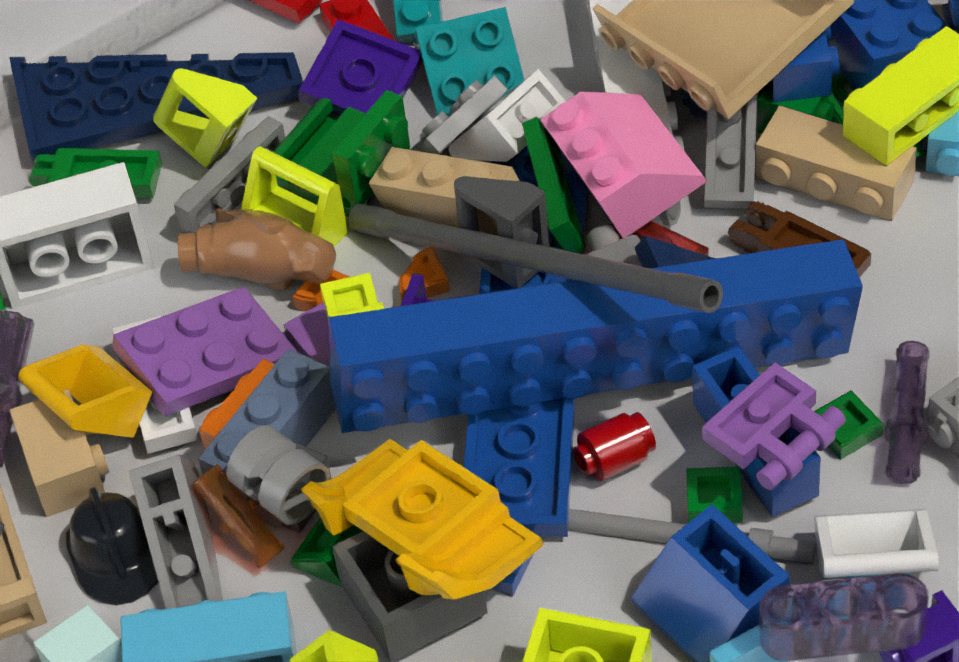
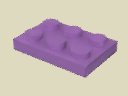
(200, 349)

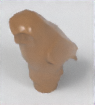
(256, 249)

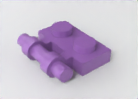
(761, 414)

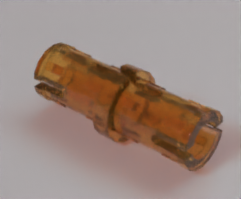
(214, 487)

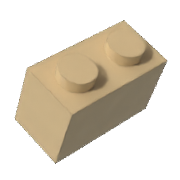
(58, 457)

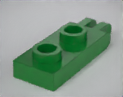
(141, 165)

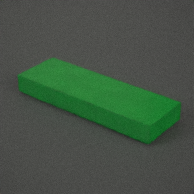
(553, 179)

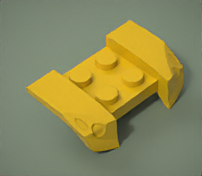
(432, 514)

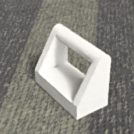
(499, 131)
(875, 543)

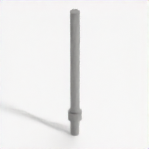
(661, 532)

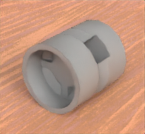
(274, 472)

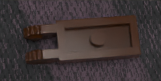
(777, 230)

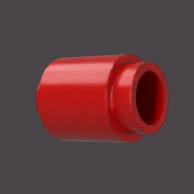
(614, 446)

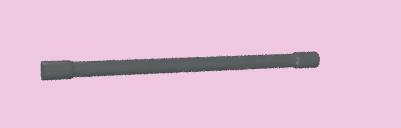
(675, 288)

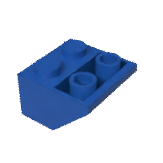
(707, 585)

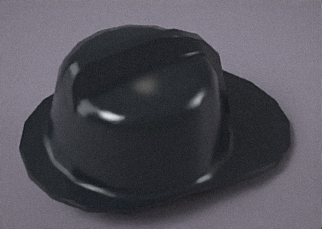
(110, 549)

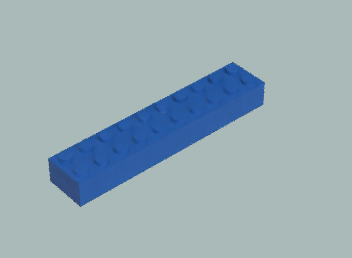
(585, 337)

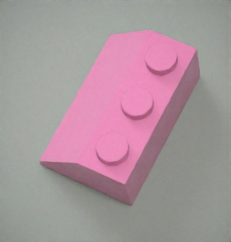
(623, 156)

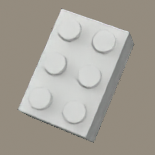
(71, 235)

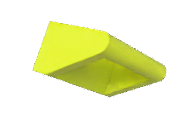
(220, 100)
(264, 194)

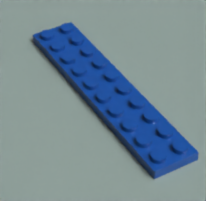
(529, 447)

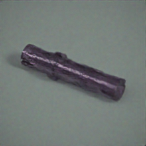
(906, 428)

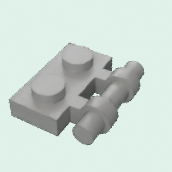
(464, 112)

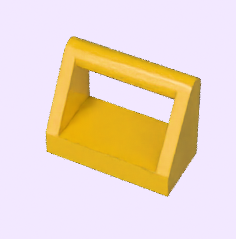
(108, 393)

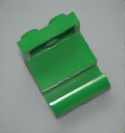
(345, 148)

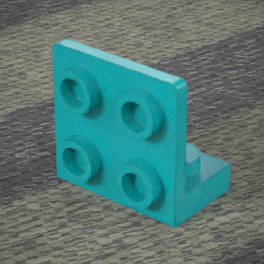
(468, 51)

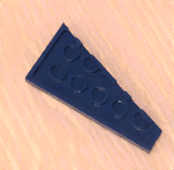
(118, 94)

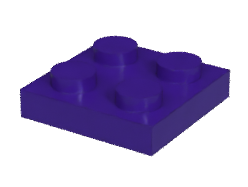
(358, 69)

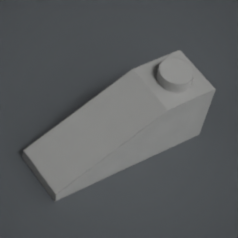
(177, 531)

